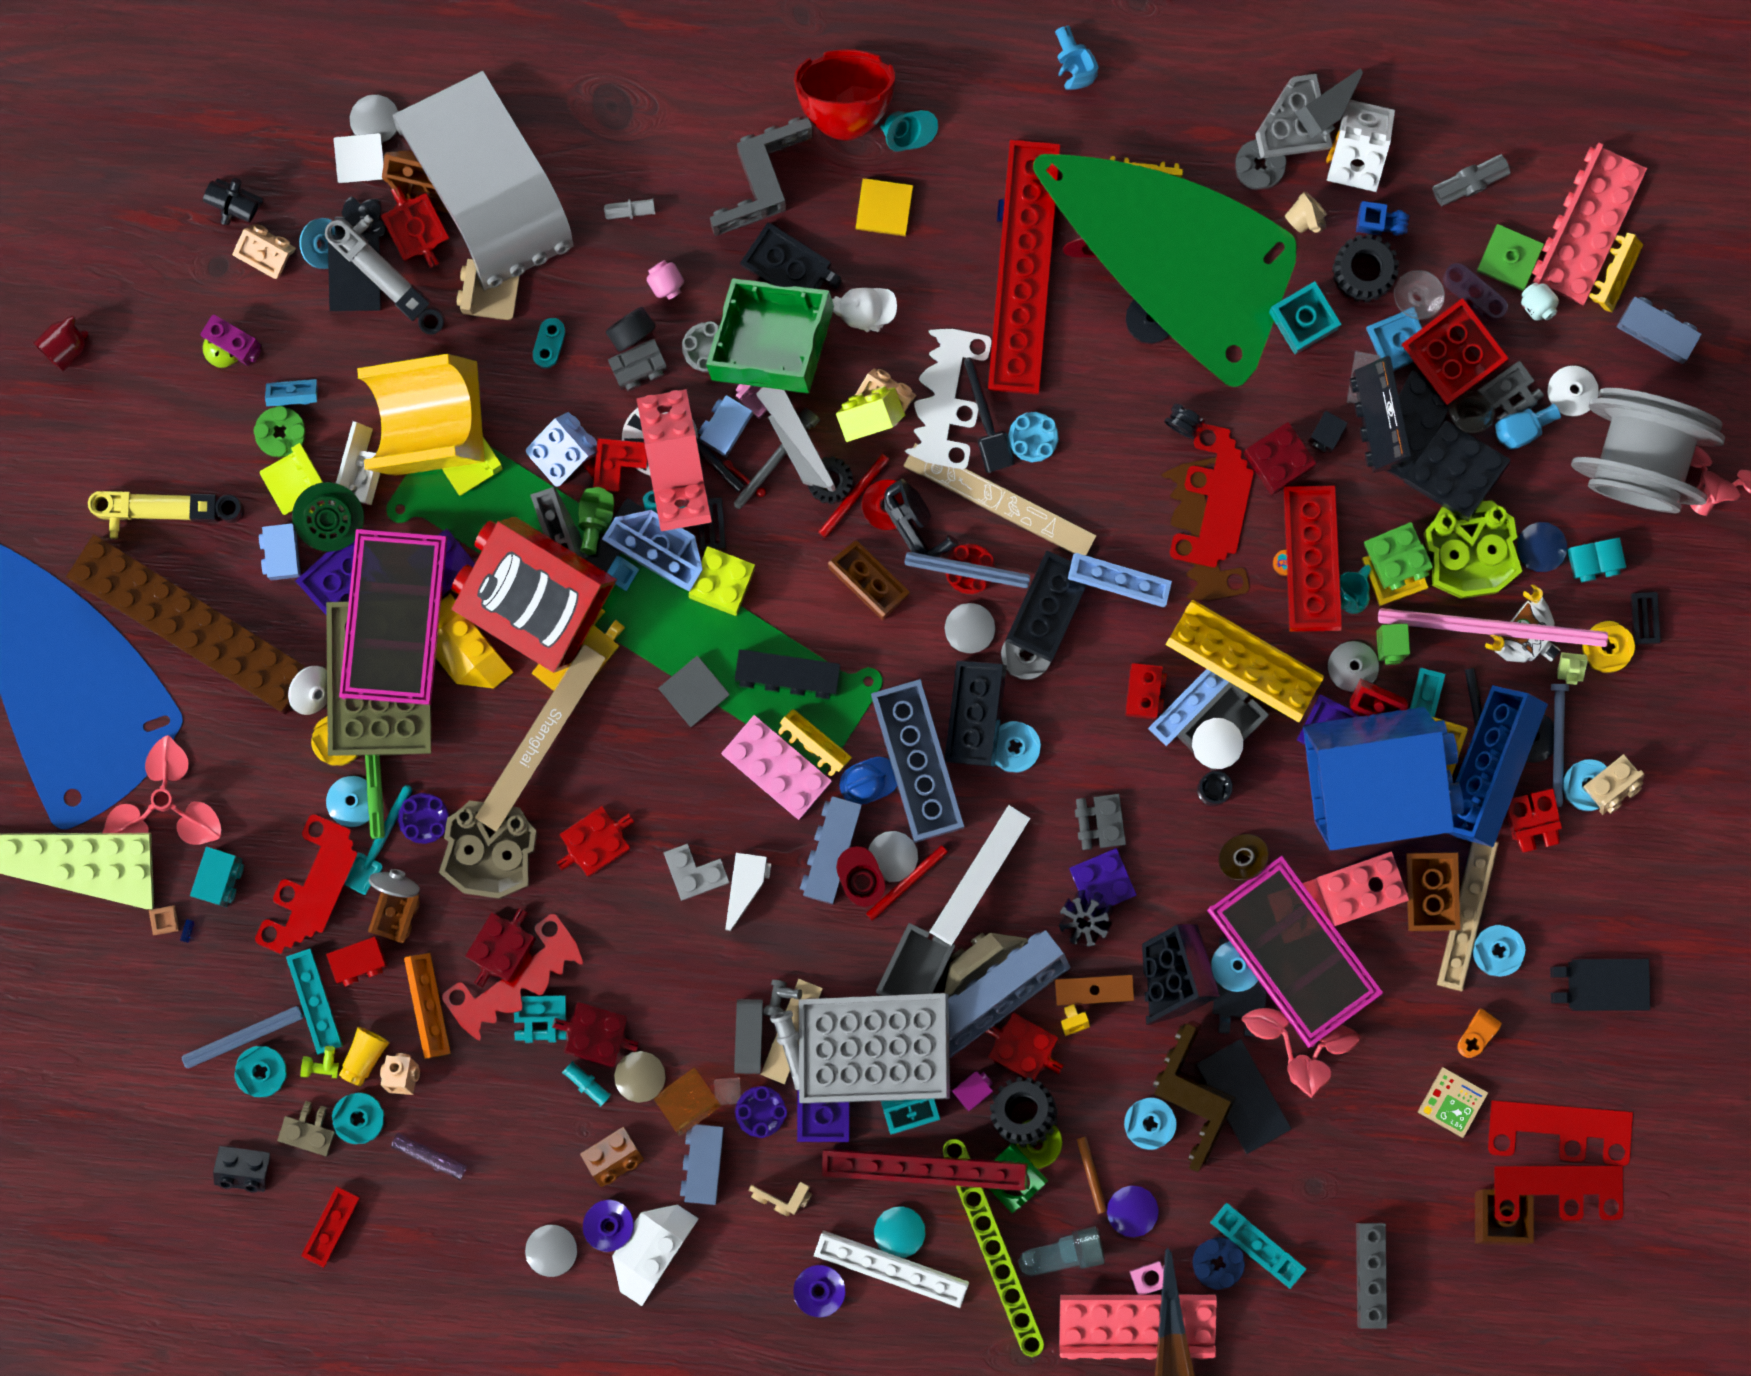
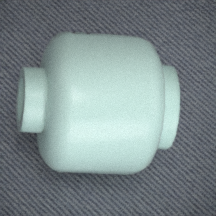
(1540, 301)

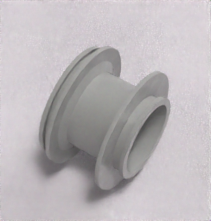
(1648, 449)

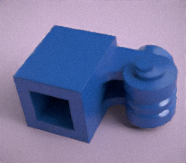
(1375, 220)

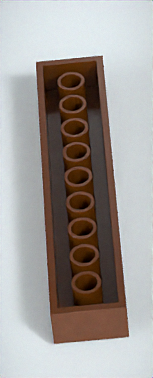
(185, 622)

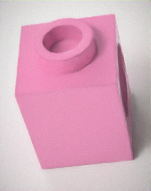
(1138, 1278)

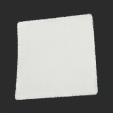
(358, 158)

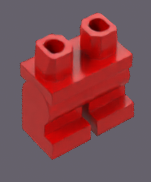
(1539, 819)

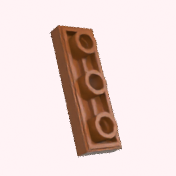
(1110, 990)

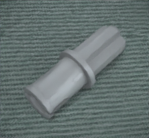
(629, 209)

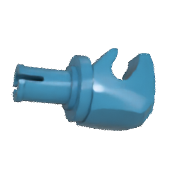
(1075, 60)
(1524, 426)

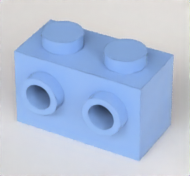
(725, 426)
(280, 552)

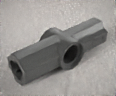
(1471, 180)

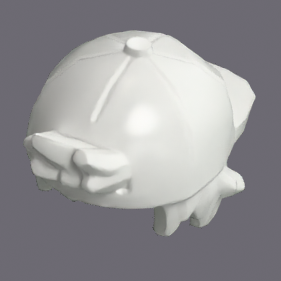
(866, 308)

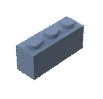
(1659, 329)
(702, 1164)

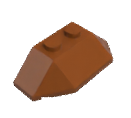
(404, 170)

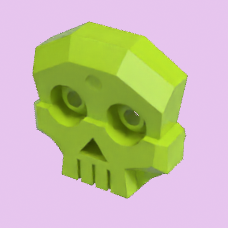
(1475, 570)

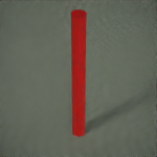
(853, 496)
(906, 883)

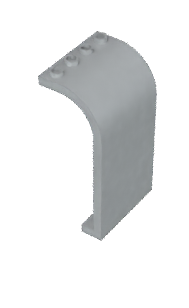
(486, 179)

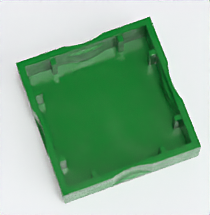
(770, 336)

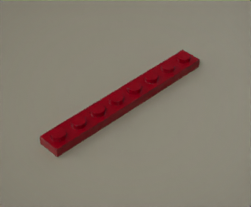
(924, 1169)

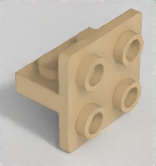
(1614, 785)

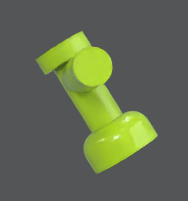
(327, 1068)

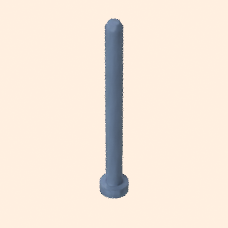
(1558, 755)

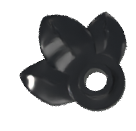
(353, 211)

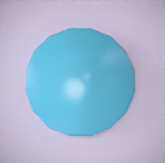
(1033, 436)

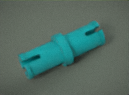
(586, 1083)

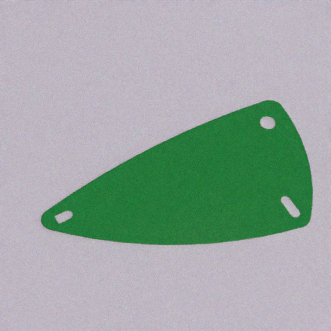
(1179, 254)

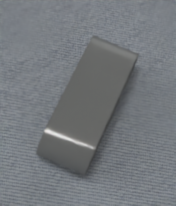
(748, 1036)

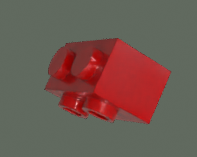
(1144, 691)
(1372, 699)
(356, 961)

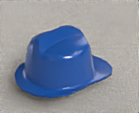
(868, 781)

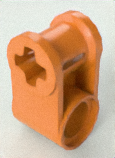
(1481, 1031)

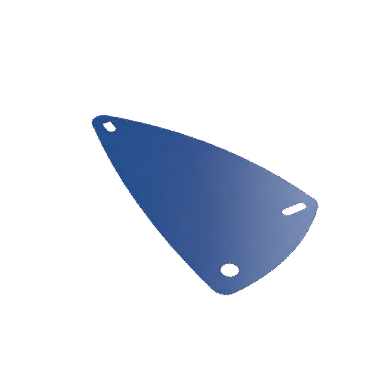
(74, 694)

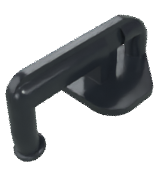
(914, 508)

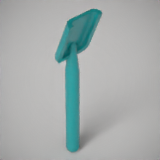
(366, 865)

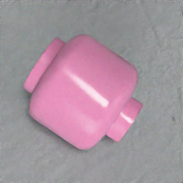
(665, 280)

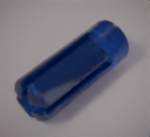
(1000, 210)
(187, 930)

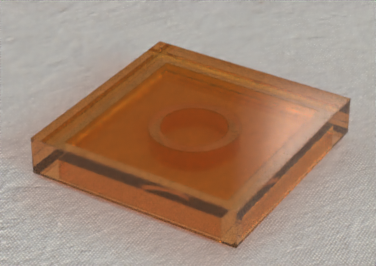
(687, 1101)

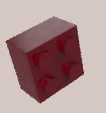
(1279, 458)

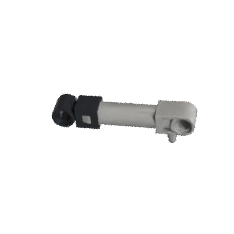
(373, 265)

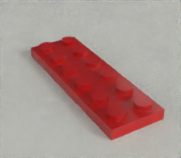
(1312, 558)

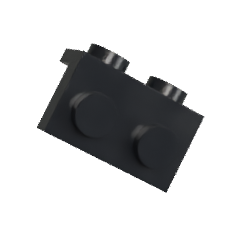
(241, 1169)

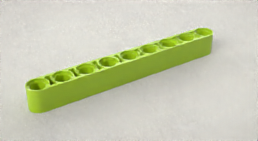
(995, 1260)

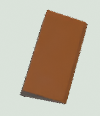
(868, 579)
(1433, 892)

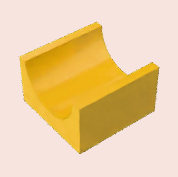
(426, 414)

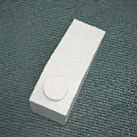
(746, 882)

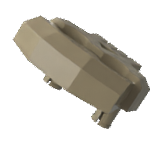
(485, 870)

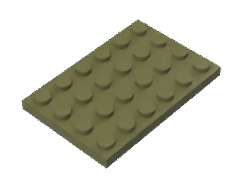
(368, 725)

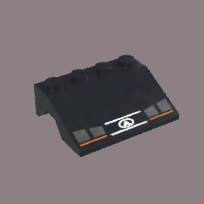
(1380, 415)

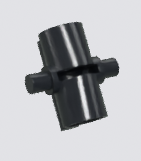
(232, 200)

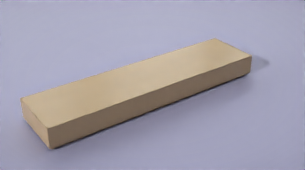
(776, 1065)

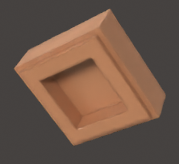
(164, 920)

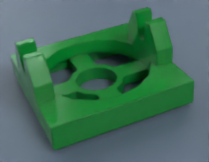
(1036, 1178)

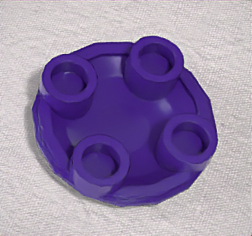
(423, 818)
(760, 1111)
(1132, 1211)

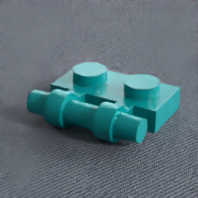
(540, 1010)

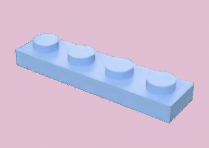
(1119, 580)
(1187, 706)

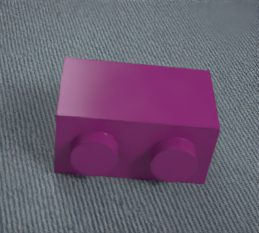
(973, 1090)

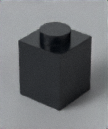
(1327, 432)

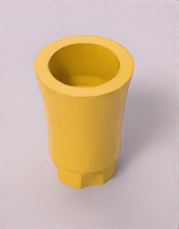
(362, 1056)

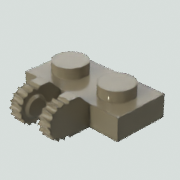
(307, 1135)

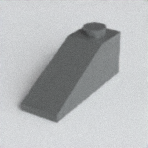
(1329, 107)
(556, 520)

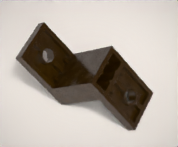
(1193, 1095)

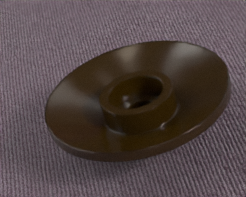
(1240, 849)

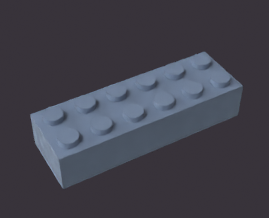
(917, 761)
(1004, 989)

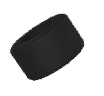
(630, 329)

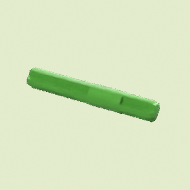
(375, 796)

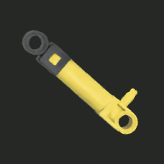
(179, 507)

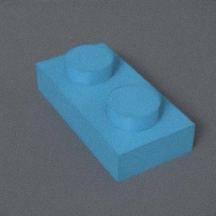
(291, 392)

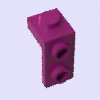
(231, 340)

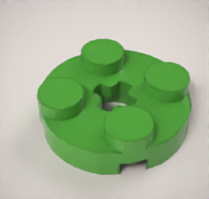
(274, 418)

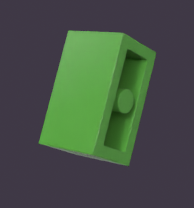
(1393, 643)

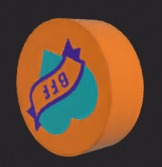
(1280, 563)

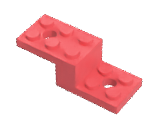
(1346, 892)

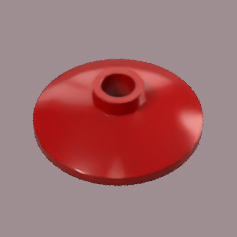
(872, 505)

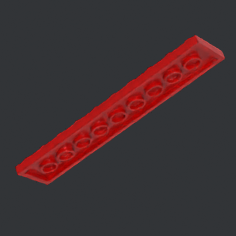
(1022, 272)

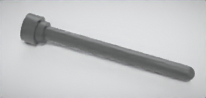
(808, 420)

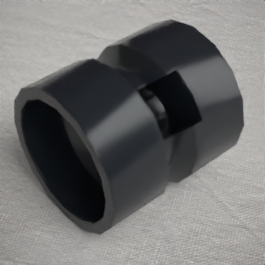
(1214, 788)

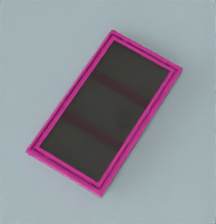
(393, 617)
(1295, 952)

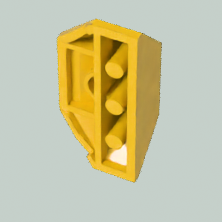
(466, 651)

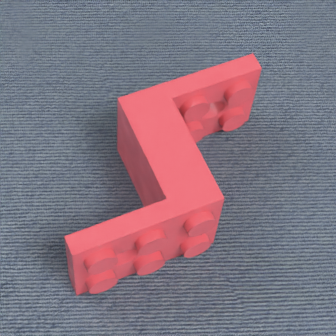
(673, 460)

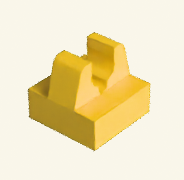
(1074, 1021)

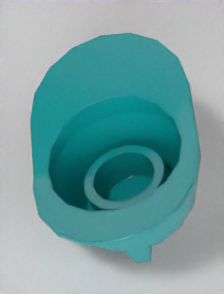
(909, 129)

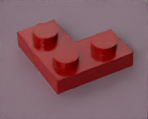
(612, 456)

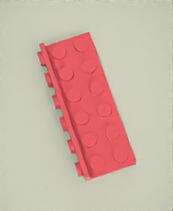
(1588, 224)
(1130, 1326)

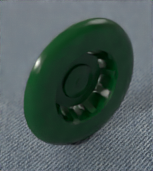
(327, 517)

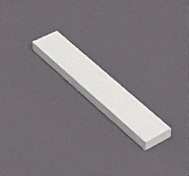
(979, 875)
(891, 1268)

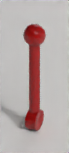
(760, 492)

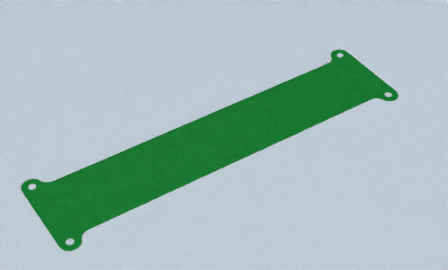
(656, 614)

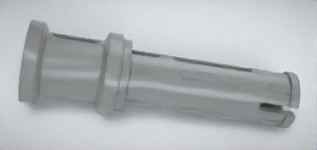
(788, 1039)

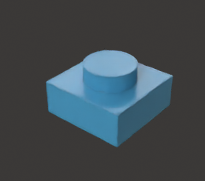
(623, 572)

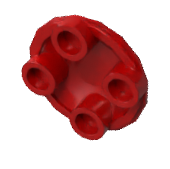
(970, 554)

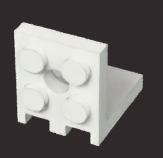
(1362, 136)

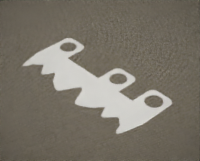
(941, 408)

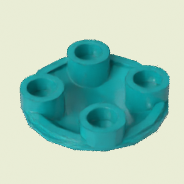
(899, 1231)

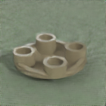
(640, 1076)

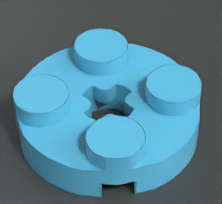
(1028, 752)
(1573, 781)
(1504, 937)
(1162, 1116)

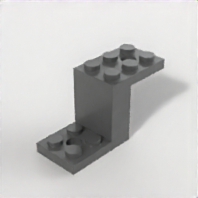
(761, 177)

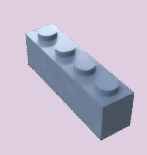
(833, 839)

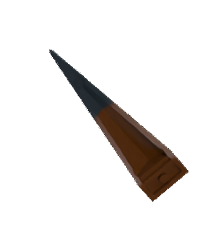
(1172, 1348)

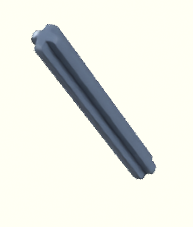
(967, 569)
(242, 1037)

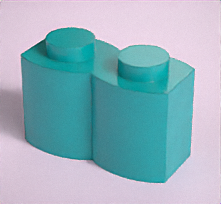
(1597, 559)

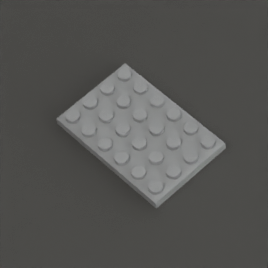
(874, 1048)

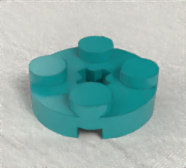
(246, 1068)
(343, 1119)

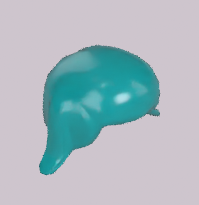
(1355, 590)

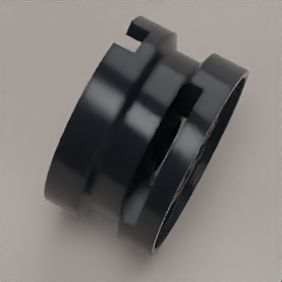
(1184, 421)

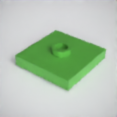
(1510, 257)

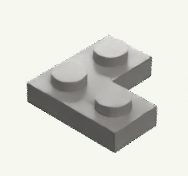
(692, 880)

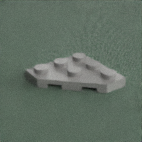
(1282, 130)

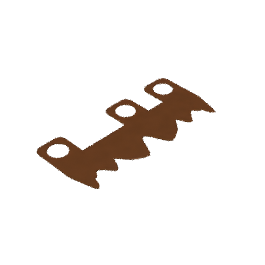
(1189, 516)

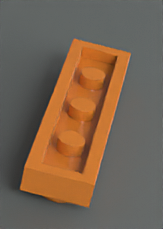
(427, 1005)

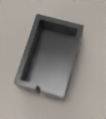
(1230, 706)
(915, 964)

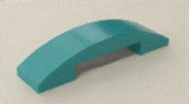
(1258, 1245)

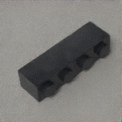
(787, 673)

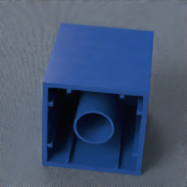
(1382, 778)

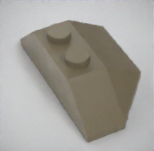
(978, 959)

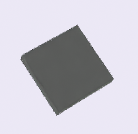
(694, 691)

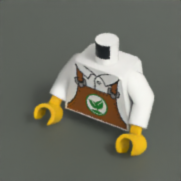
(1524, 649)

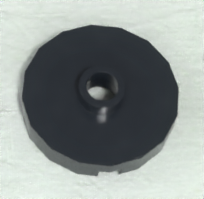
(1141, 328)

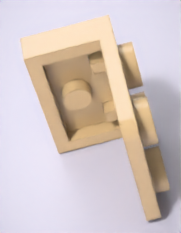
(491, 303)
(800, 1198)

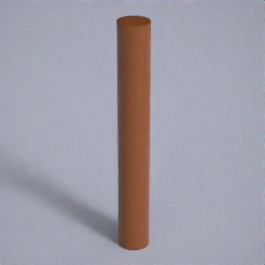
(1091, 1175)

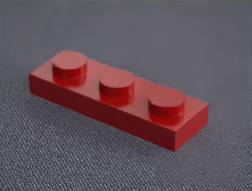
(330, 1227)

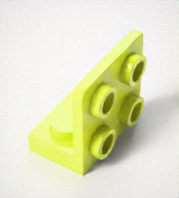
(469, 476)
(290, 477)

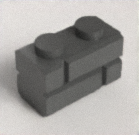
(637, 365)

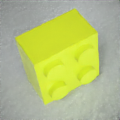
(870, 413)
(722, 581)

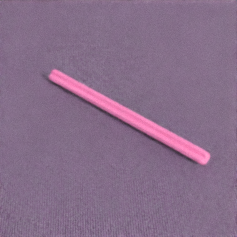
(1494, 627)

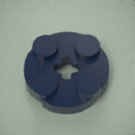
(1225, 1276)

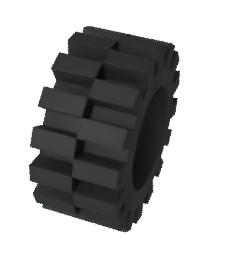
(844, 486)

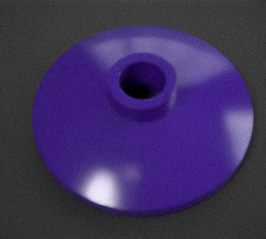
(596, 1224)
(819, 1305)

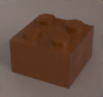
(1491, 1231)

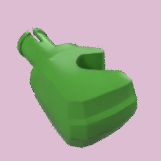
(594, 517)

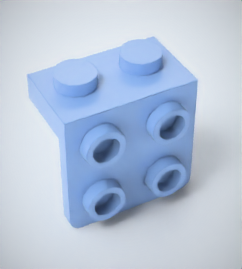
(562, 448)

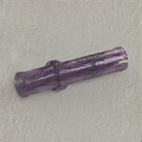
(428, 1156)

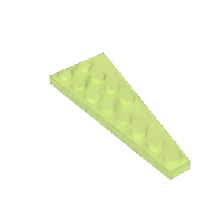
(88, 863)

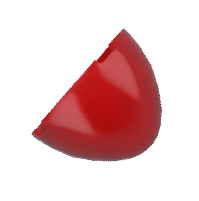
(845, 92)

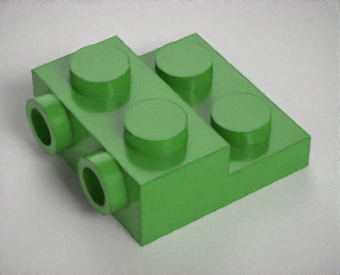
(1398, 556)

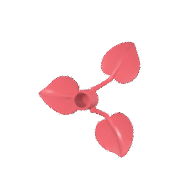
(1716, 487)
(165, 763)
(1304, 1072)

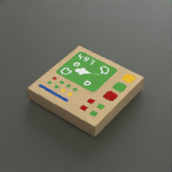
(1452, 1102)

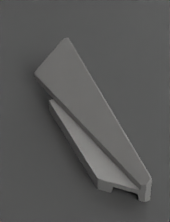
(795, 438)

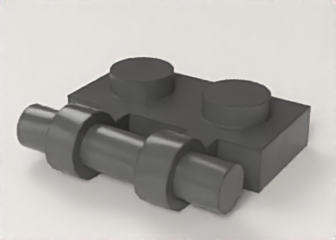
(1507, 385)
(1108, 820)

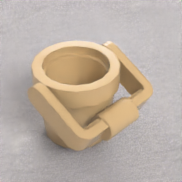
(1307, 214)

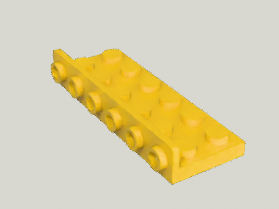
(1245, 660)

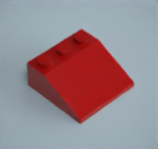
(1455, 351)

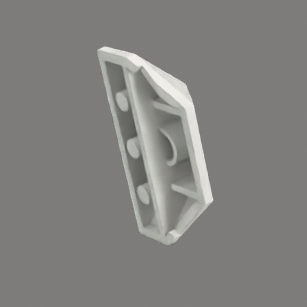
(651, 1249)

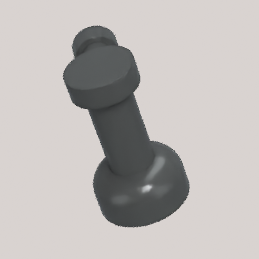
(779, 991)

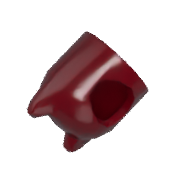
(62, 342)

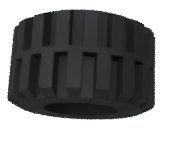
(1365, 247)
(1011, 1096)

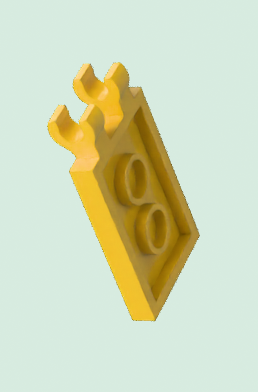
(596, 640)

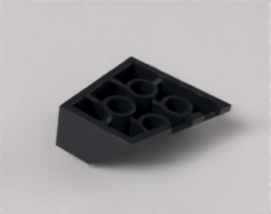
(1177, 973)

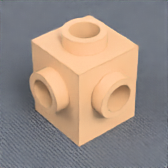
(399, 1074)

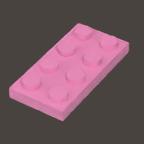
(776, 767)

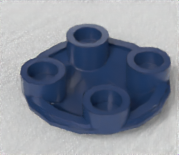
(1541, 547)

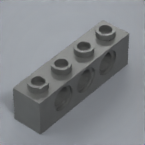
(1371, 1275)

